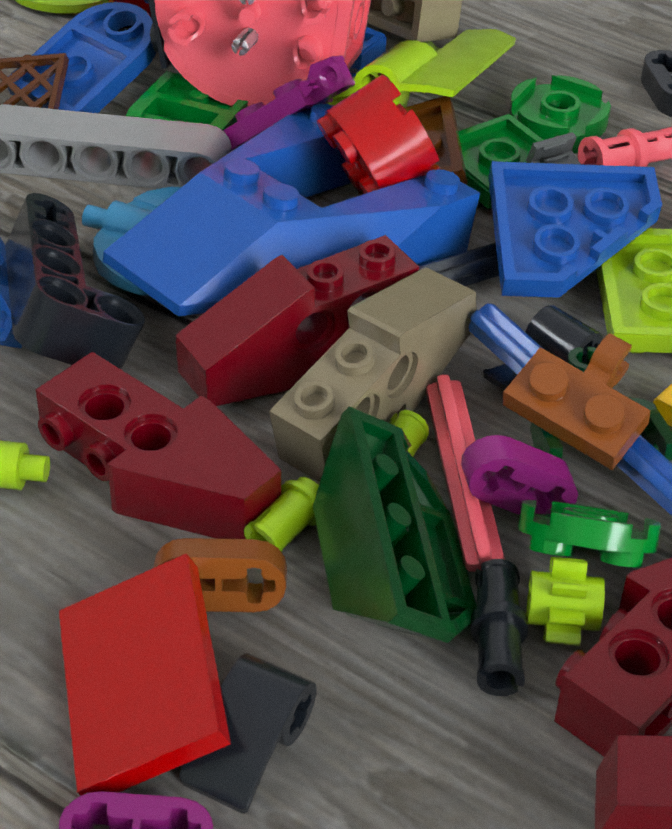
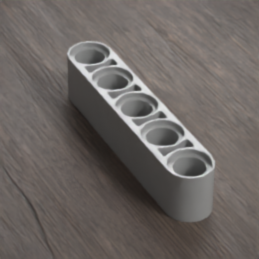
(106, 147)

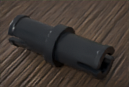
(499, 628)

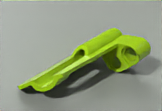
(431, 69)

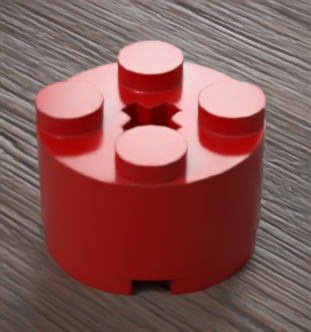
(378, 138)

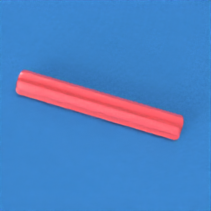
(454, 433)

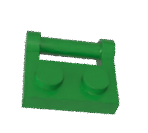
(179, 100)

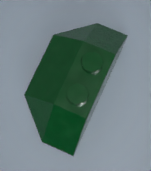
(389, 534)

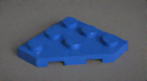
(565, 220)

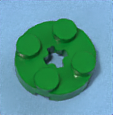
(561, 108)
(589, 528)

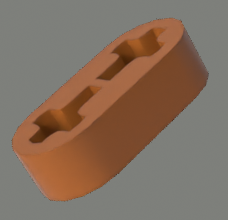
(224, 571)

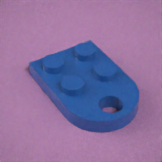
(98, 55)

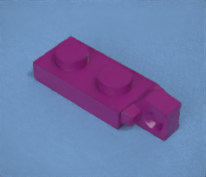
(323, 83)

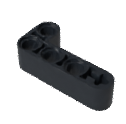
(49, 294)

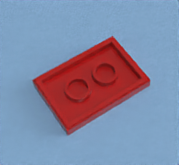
(141, 679)

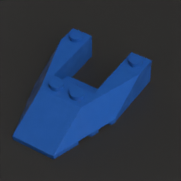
(256, 209)

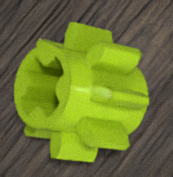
(565, 601)

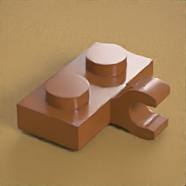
(581, 404)

